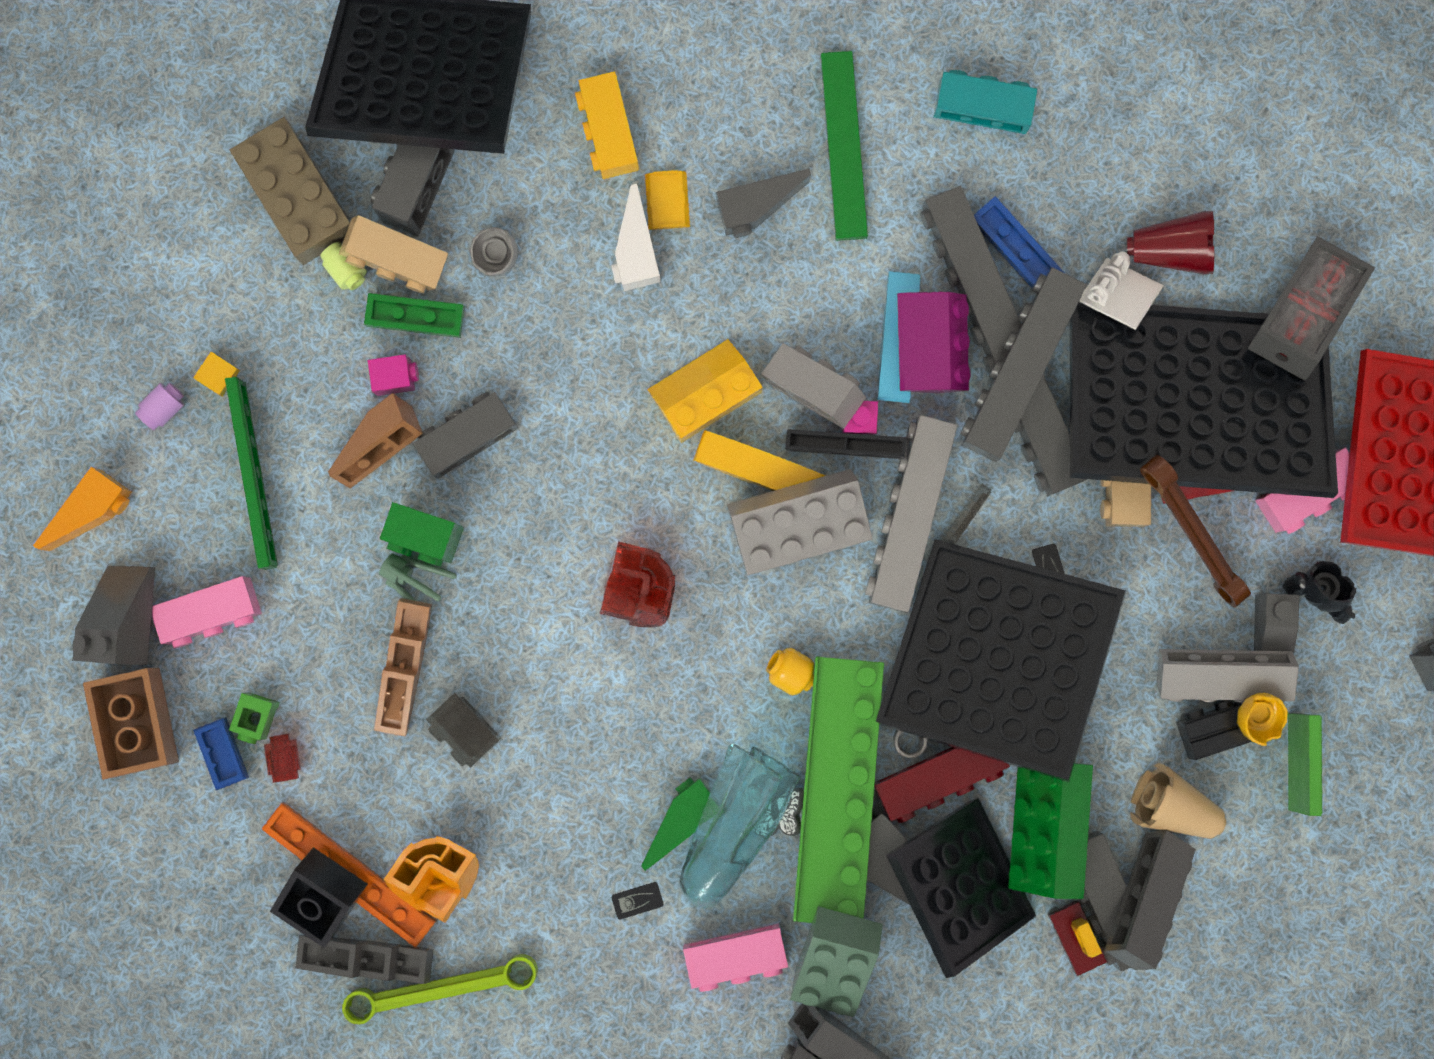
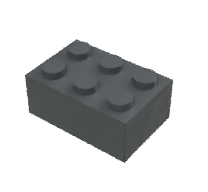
(410, 186)

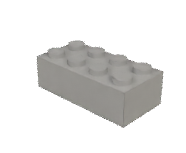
(800, 521)

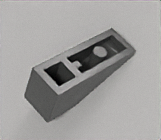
(753, 203)
(1276, 622)

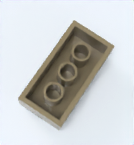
(292, 190)

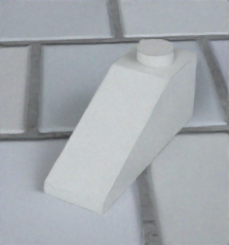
(634, 249)

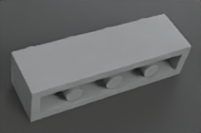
(1225, 674)

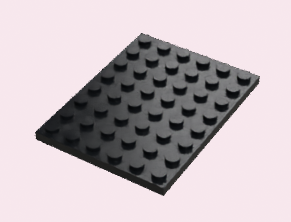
(1198, 401)

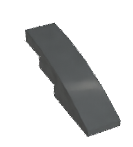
(365, 959)

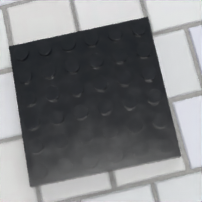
(421, 73)
(1002, 659)

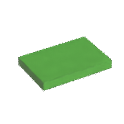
(1305, 764)

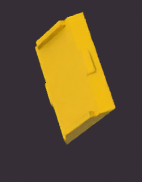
(667, 200)

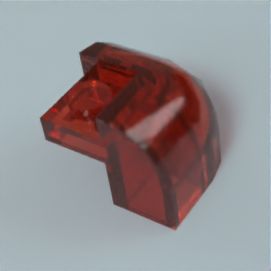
(638, 587)

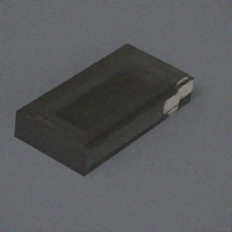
(966, 514)

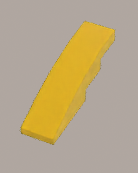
(750, 463)

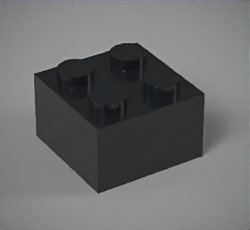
(318, 897)

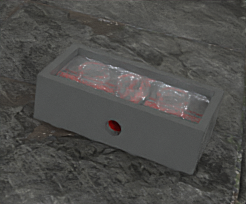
(1311, 308)

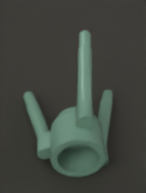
(398, 572)

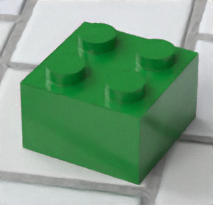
(420, 532)

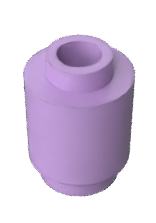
(160, 405)

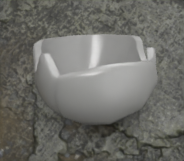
(493, 251)

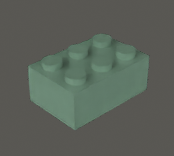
(836, 961)

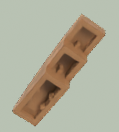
(402, 667)

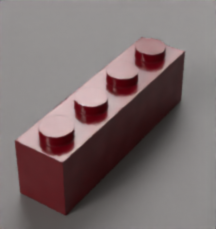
(932, 780)

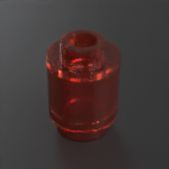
(282, 758)

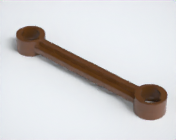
(1163, 479)

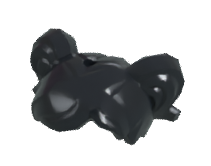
(1336, 593)

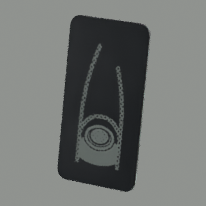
(1048, 558)
(637, 900)

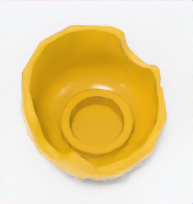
(1262, 718)

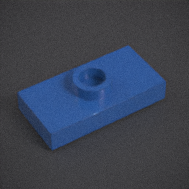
(221, 753)

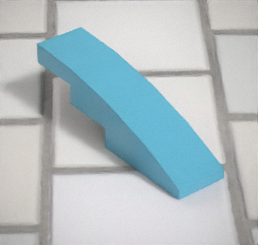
(889, 354)

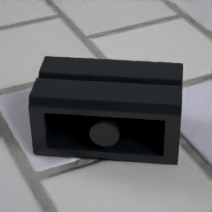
(1211, 731)

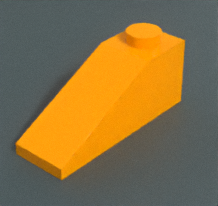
(89, 505)

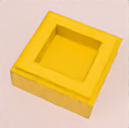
(213, 373)
(1086, 937)

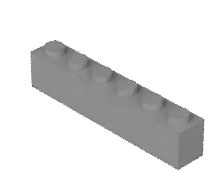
(912, 514)

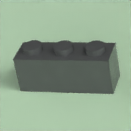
(465, 434)

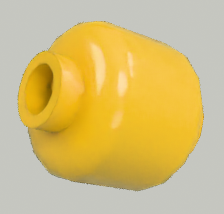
(791, 671)

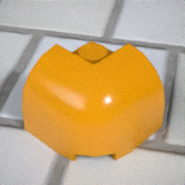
(433, 876)

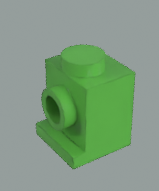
(247, 706)

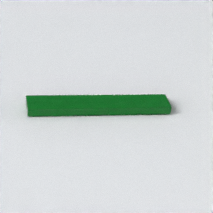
(844, 146)
(251, 473)

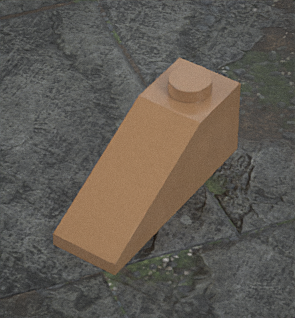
(377, 438)

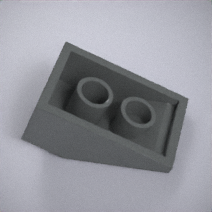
(117, 618)

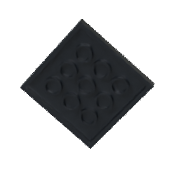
(960, 887)

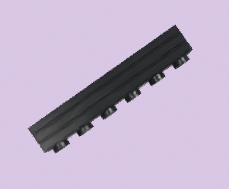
(847, 444)

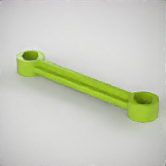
(439, 989)

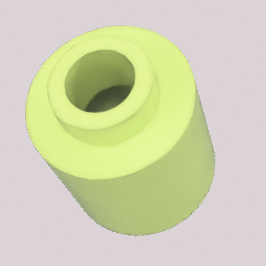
(343, 273)

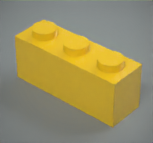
(607, 125)

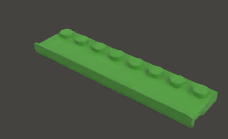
(838, 788)

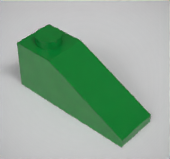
(679, 820)

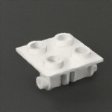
(1121, 291)

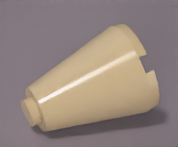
(1174, 805)

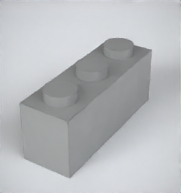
(814, 384)

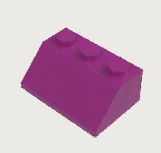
(933, 342)

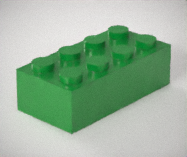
(1051, 833)

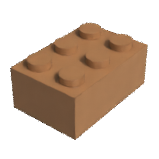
(130, 722)

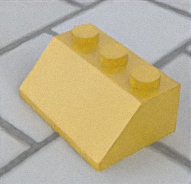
(705, 390)

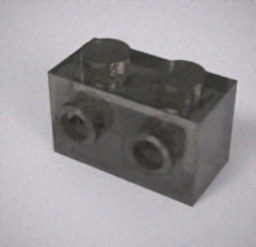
(463, 730)

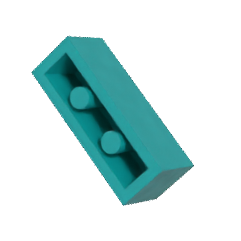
(985, 102)

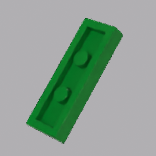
(414, 315)

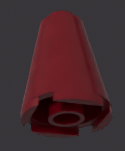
(1176, 244)

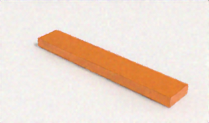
(301, 836)

